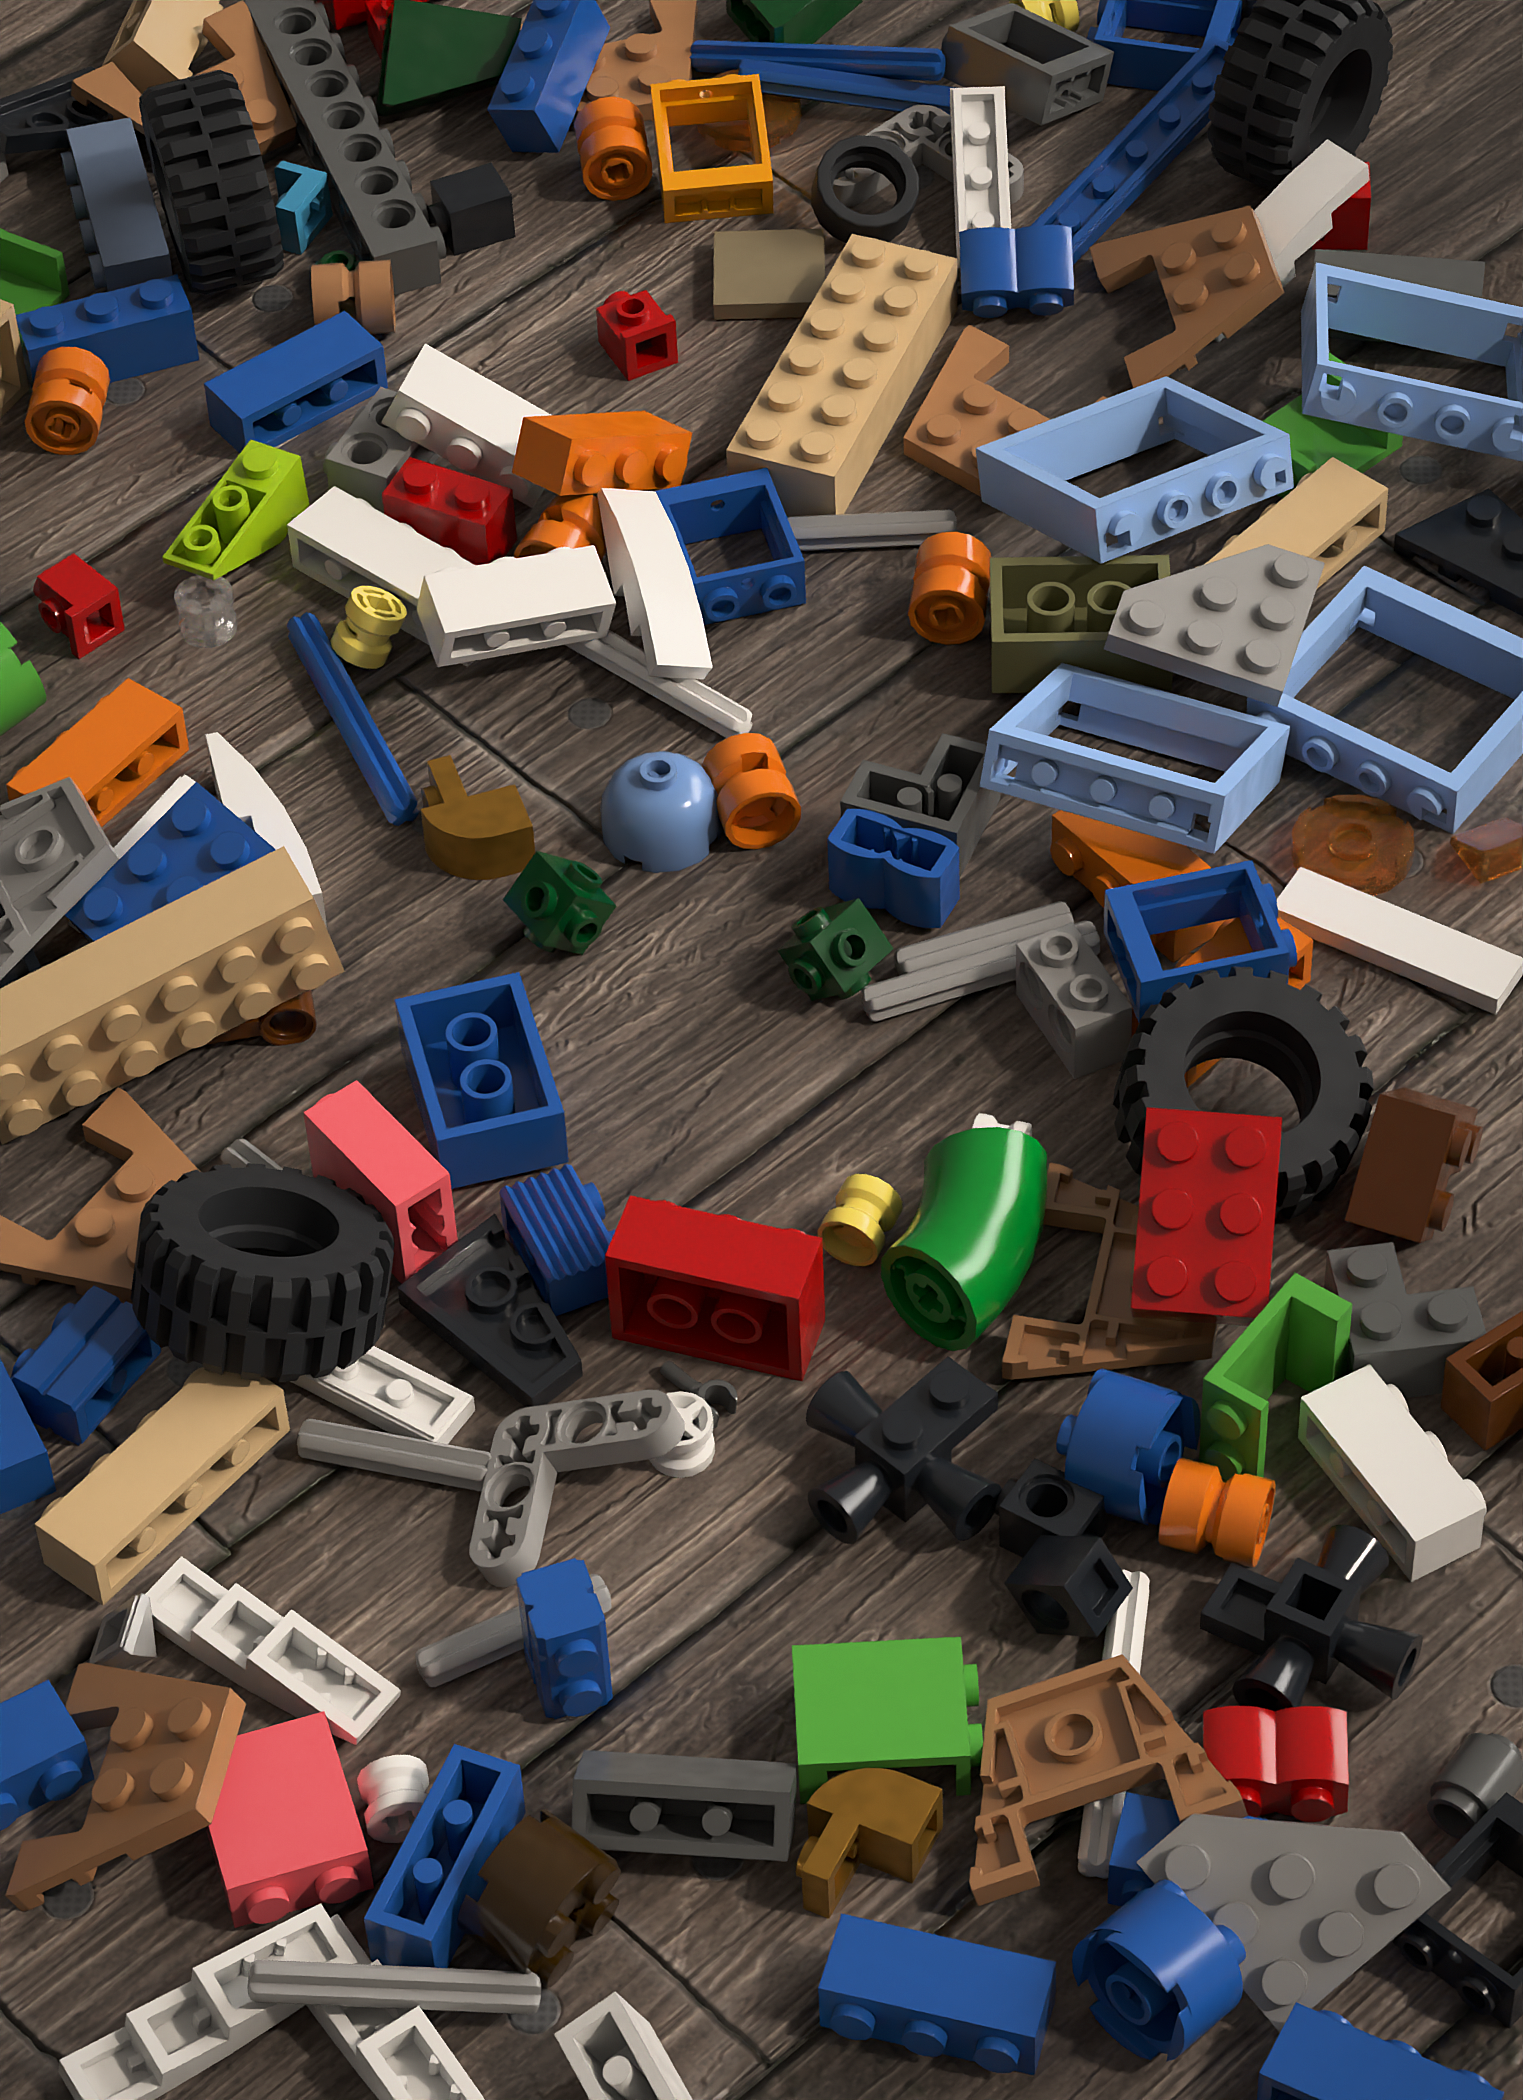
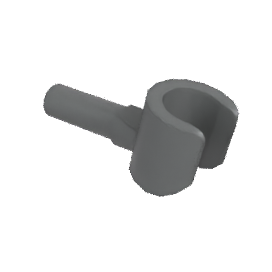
(713, 1391)

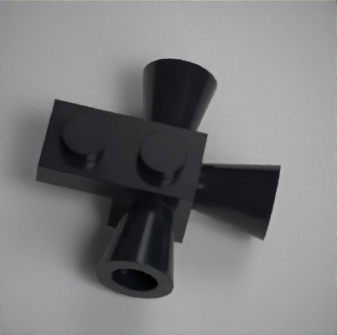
(904, 1453)
(1310, 1624)

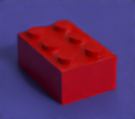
(1206, 1216)
(716, 1287)

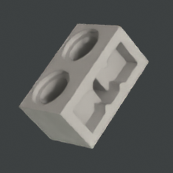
(371, 453)
(1073, 1000)

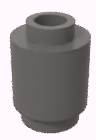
(1474, 1782)

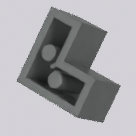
(939, 800)
(1397, 1331)

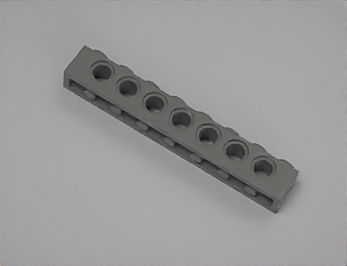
(343, 139)

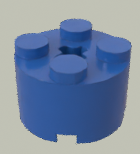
(1128, 1443)
(1160, 1972)

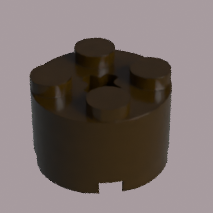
(541, 1896)

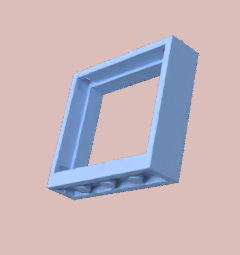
(1424, 320)
(1030, 468)
(1431, 631)
(1127, 790)

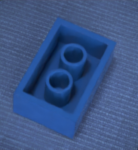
(177, 855)
(482, 1080)

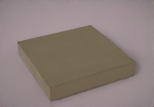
(767, 273)

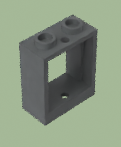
(1038, 62)

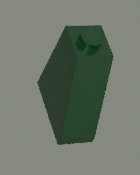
(788, 19)
(440, 54)

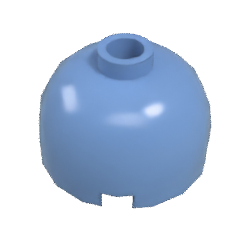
(660, 812)

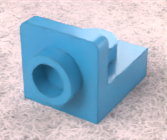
(302, 205)

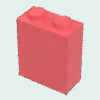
(374, 1155)
(287, 1824)

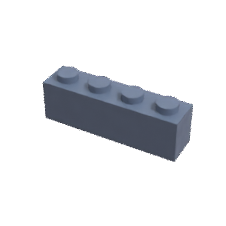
(117, 205)

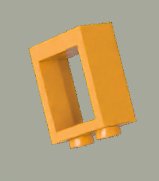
(721, 190)

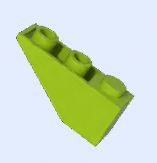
(242, 513)

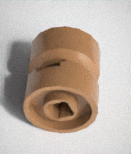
(369, 284)

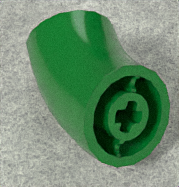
(969, 1234)

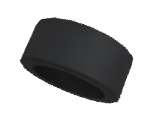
(877, 155)

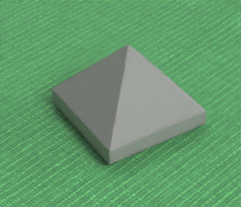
(126, 1635)

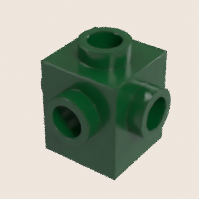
(559, 903)
(834, 950)

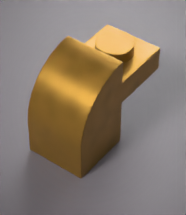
(474, 834)
(869, 1820)

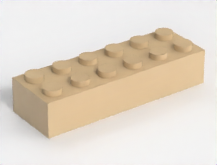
(846, 374)
(158, 990)

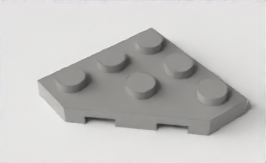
(1222, 621)
(1298, 1897)

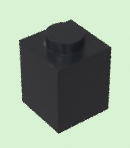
(472, 209)

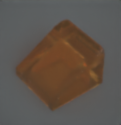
(1491, 849)

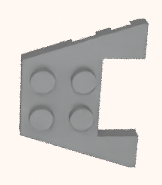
(47, 863)

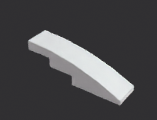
(1302, 204)
(656, 583)
(252, 800)
(269, 1654)
(201, 2019)
(393, 2047)

